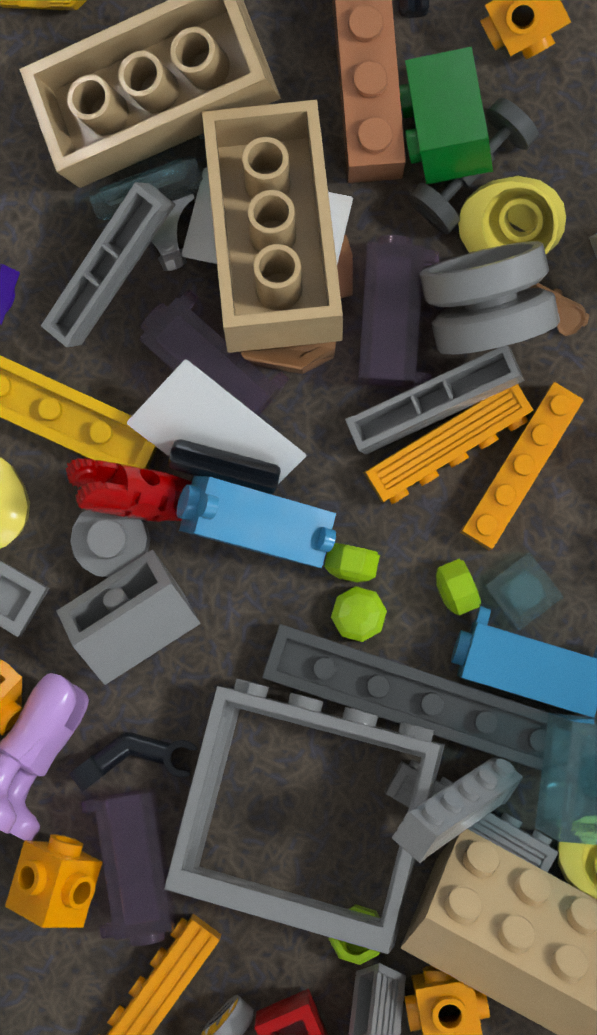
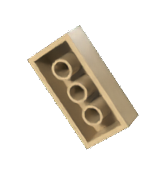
(146, 85)
(272, 226)
(510, 934)

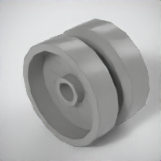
(490, 298)

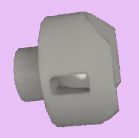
(108, 542)

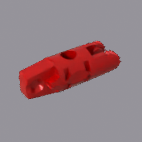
(126, 490)

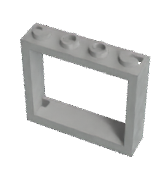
(272, 903)

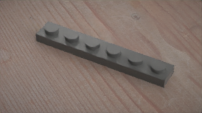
(408, 696)

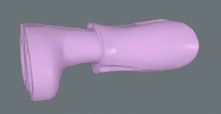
(31, 746)

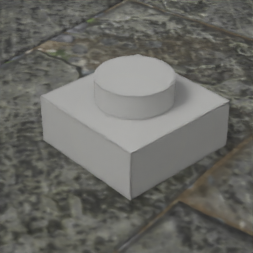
(18, 599)

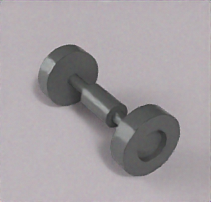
(511, 125)

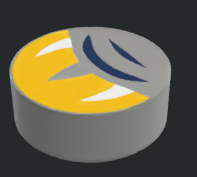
(231, 1018)

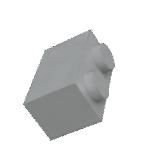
(127, 617)

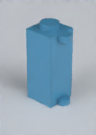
(256, 521)
(526, 666)

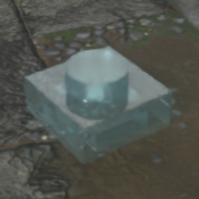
(523, 591)

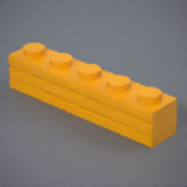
(448, 444)
(522, 466)
(168, 979)

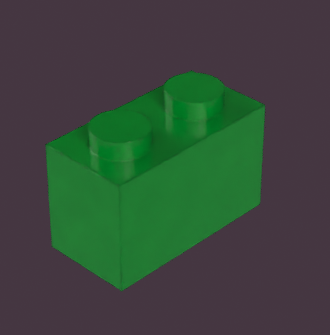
(448, 116)

